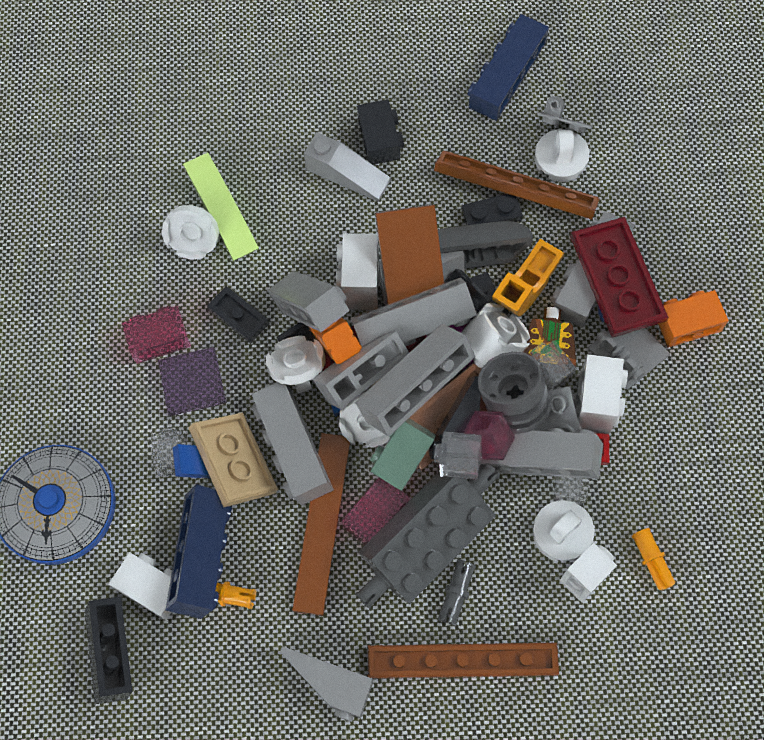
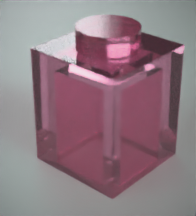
(495, 434)

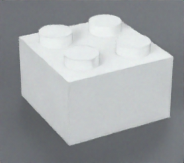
(359, 270)
(600, 393)

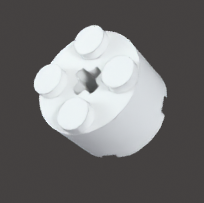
(495, 333)

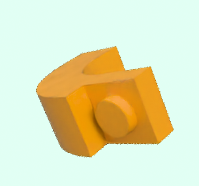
(522, 289)

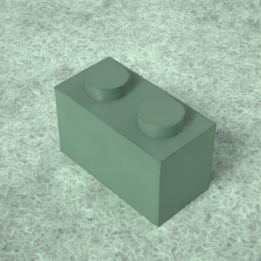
(402, 453)

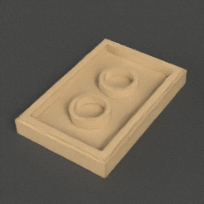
(233, 459)

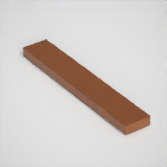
(517, 184)
(322, 530)
(463, 660)

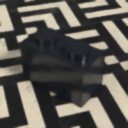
(379, 132)

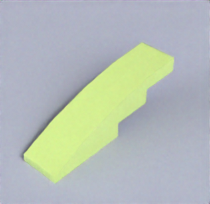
(221, 205)

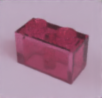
(156, 334)
(374, 510)

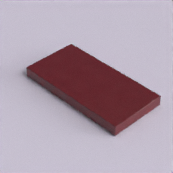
(618, 277)

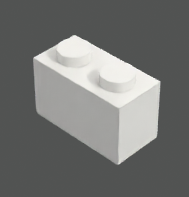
(588, 571)
(143, 583)

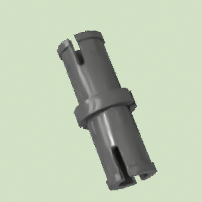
(456, 592)

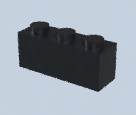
(108, 650)

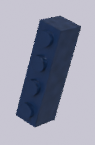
(508, 67)
(198, 554)

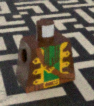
(552, 329)

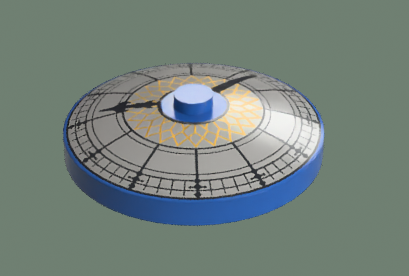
(55, 504)

